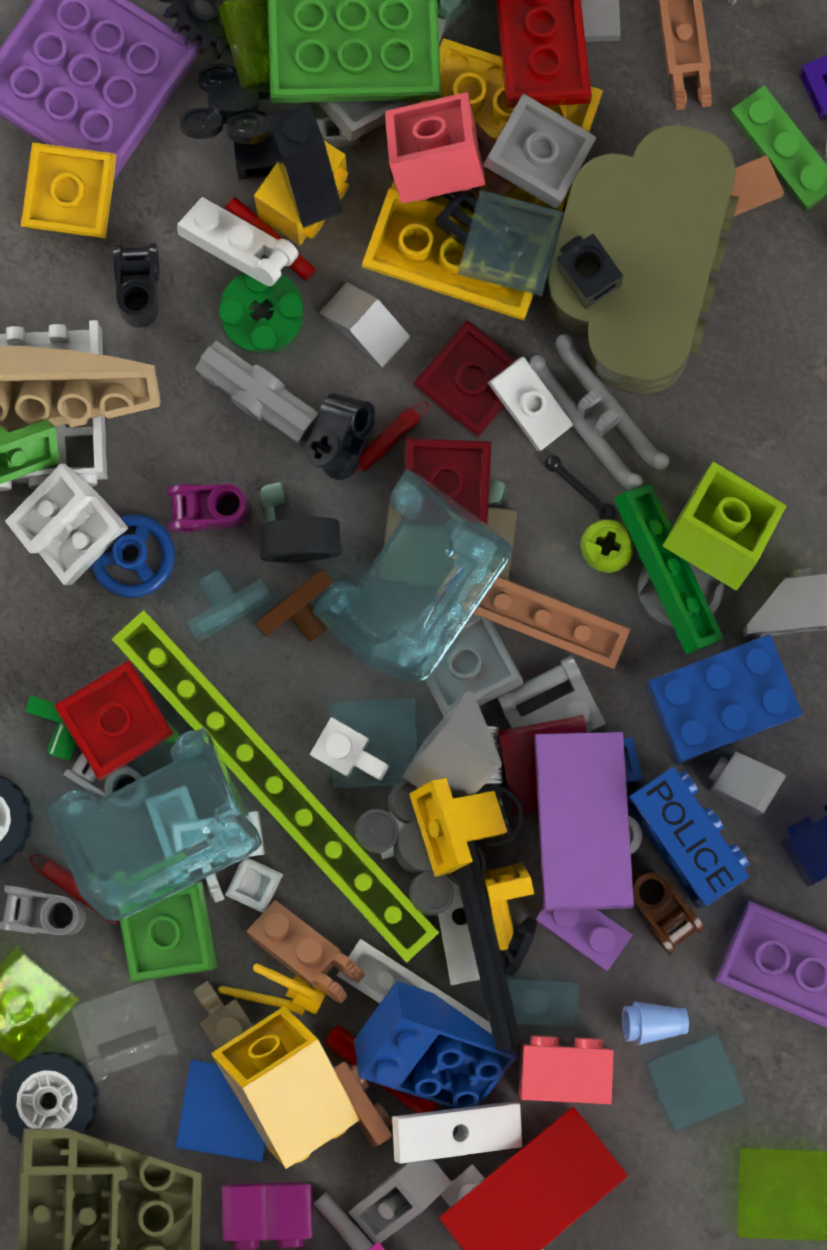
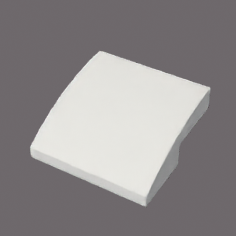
(66, 524)

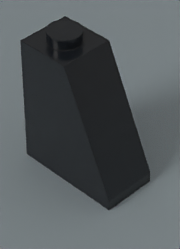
(305, 164)

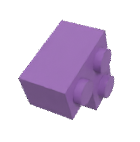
(587, 933)

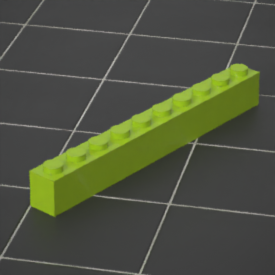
(276, 787)

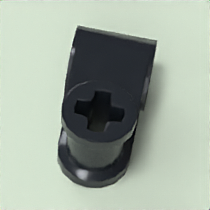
(135, 276)
(339, 431)

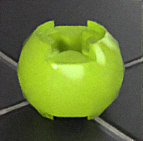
(592, 552)

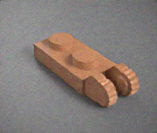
(685, 48)
(302, 950)

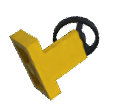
(451, 822)
(506, 884)

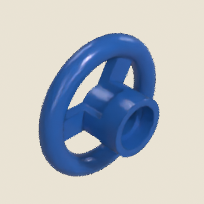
(151, 581)

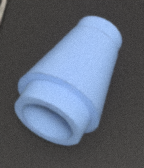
(653, 1022)

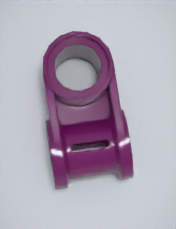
(203, 507)

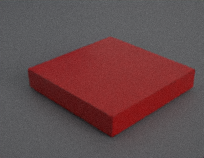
(114, 720)

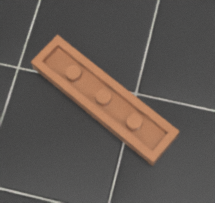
(554, 621)

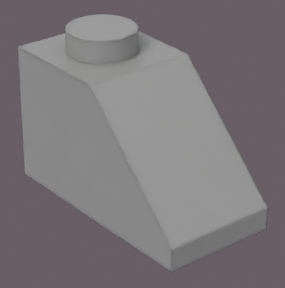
(793, 607)
(745, 783)
(399, 1199)

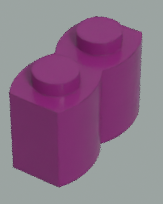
(267, 1213)

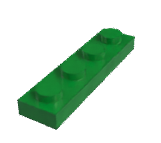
(669, 572)

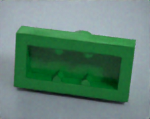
(61, 742)

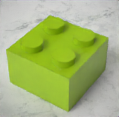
(724, 526)

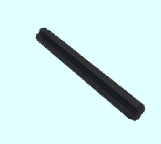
(487, 953)

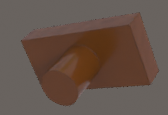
(298, 609)

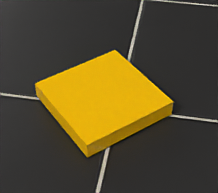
(68, 190)

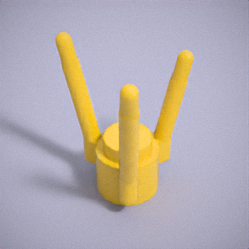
(302, 993)

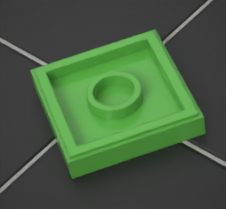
(170, 937)

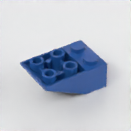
(429, 1049)

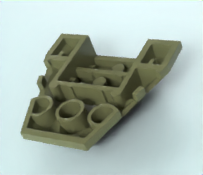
(102, 1196)

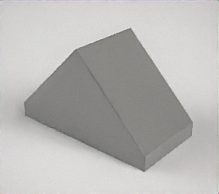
(365, 323)

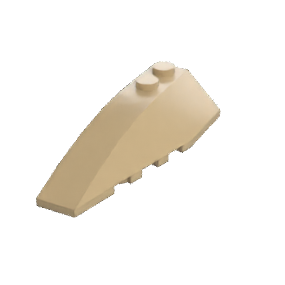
(70, 386)

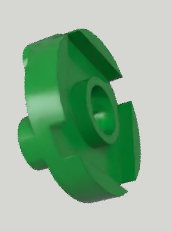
(264, 334)

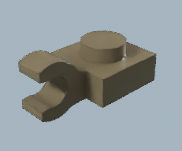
(224, 1020)

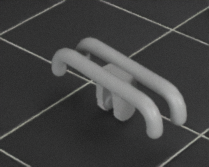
(597, 415)

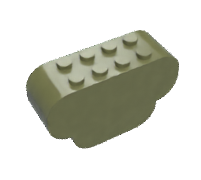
(663, 231)

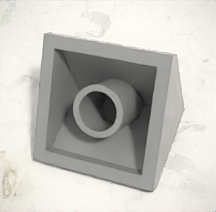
(457, 750)

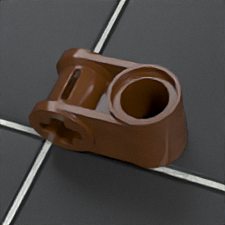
(666, 913)

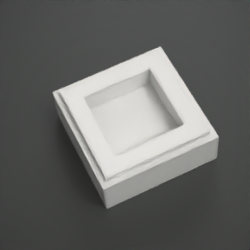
(254, 884)

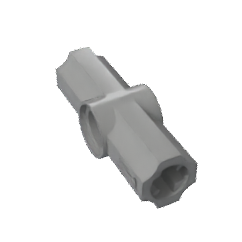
(257, 392)

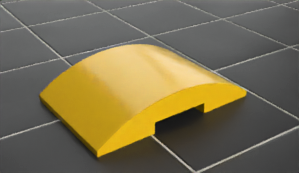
(405, 236)

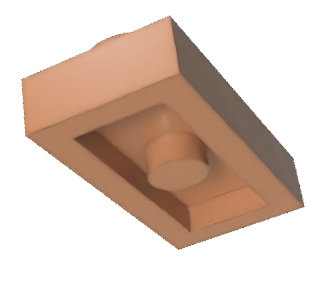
(373, 1118)

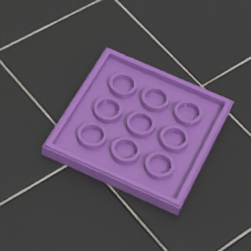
(90, 74)

